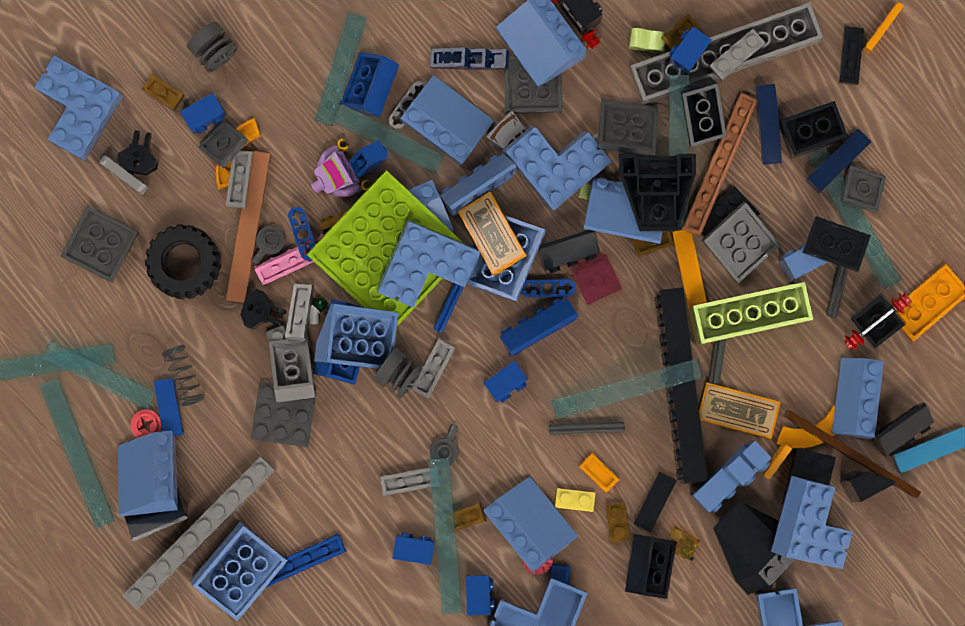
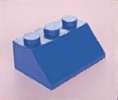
(370, 84)

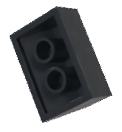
(703, 111)
(569, 251)
(903, 429)
(864, 485)
(147, 524)
(650, 566)

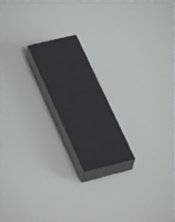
(851, 55)
(655, 501)

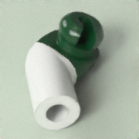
(316, 308)

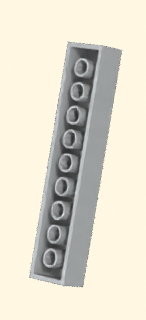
(780, 32)

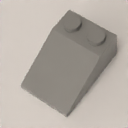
(291, 370)

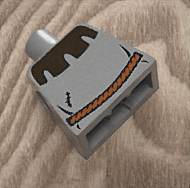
(506, 131)

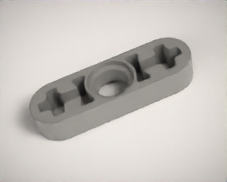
(395, 113)
(123, 175)

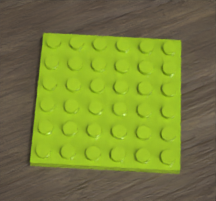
(365, 238)

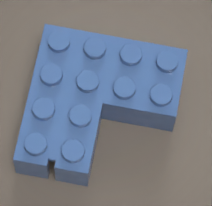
(87, 106)
(556, 174)
(421, 252)
(734, 472)
(803, 526)
(558, 608)
(783, 609)

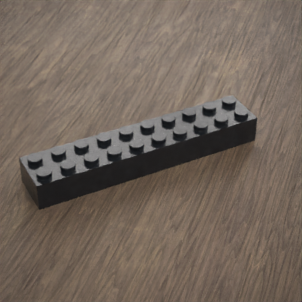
(683, 397)

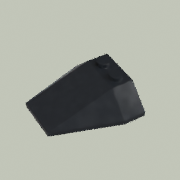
(657, 188)
(747, 544)

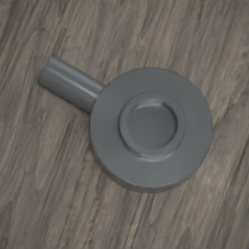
(270, 242)
(445, 447)

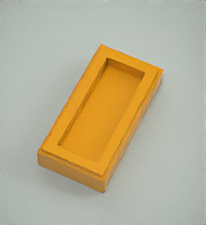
(777, 459)
(599, 472)

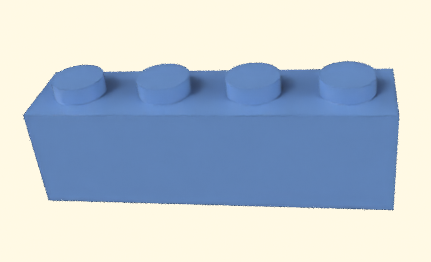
(857, 397)

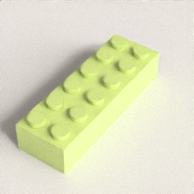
(751, 313)

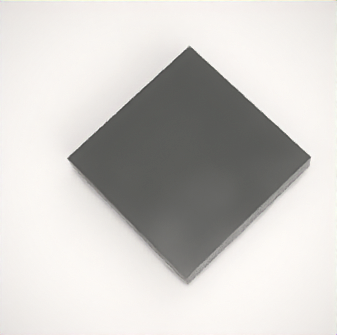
(223, 143)
(863, 189)

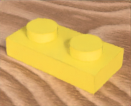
(575, 500)

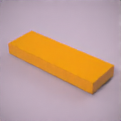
(883, 27)

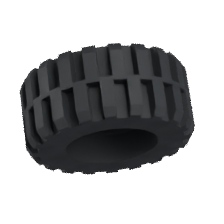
(165, 243)

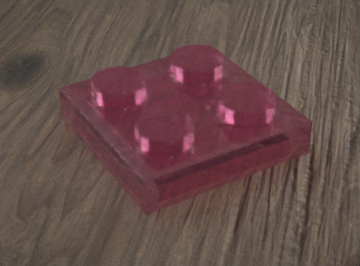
(596, 279)

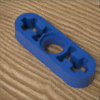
(302, 249)
(562, 294)

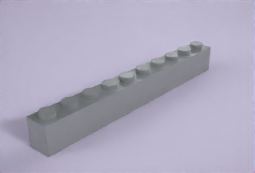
(199, 533)

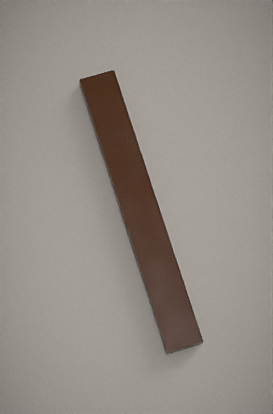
(852, 454)

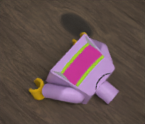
(336, 173)

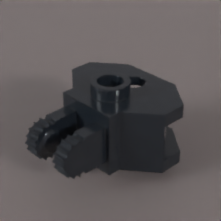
(138, 154)
(261, 311)

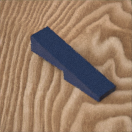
(838, 161)

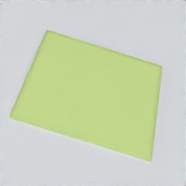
(585, 191)

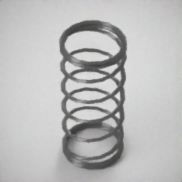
(194, 399)

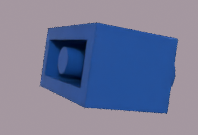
(689, 50)
(203, 113)
(368, 158)
(506, 382)
(414, 549)
(478, 595)

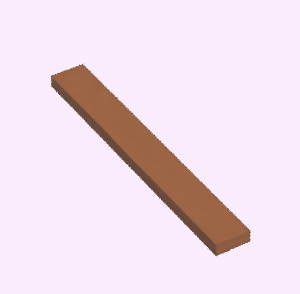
(719, 165)
(248, 229)

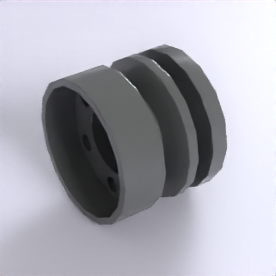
(212, 46)
(398, 373)

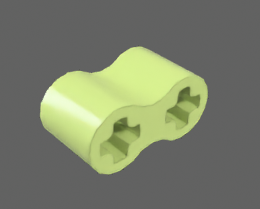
(647, 41)

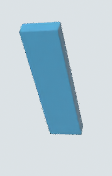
(930, 450)

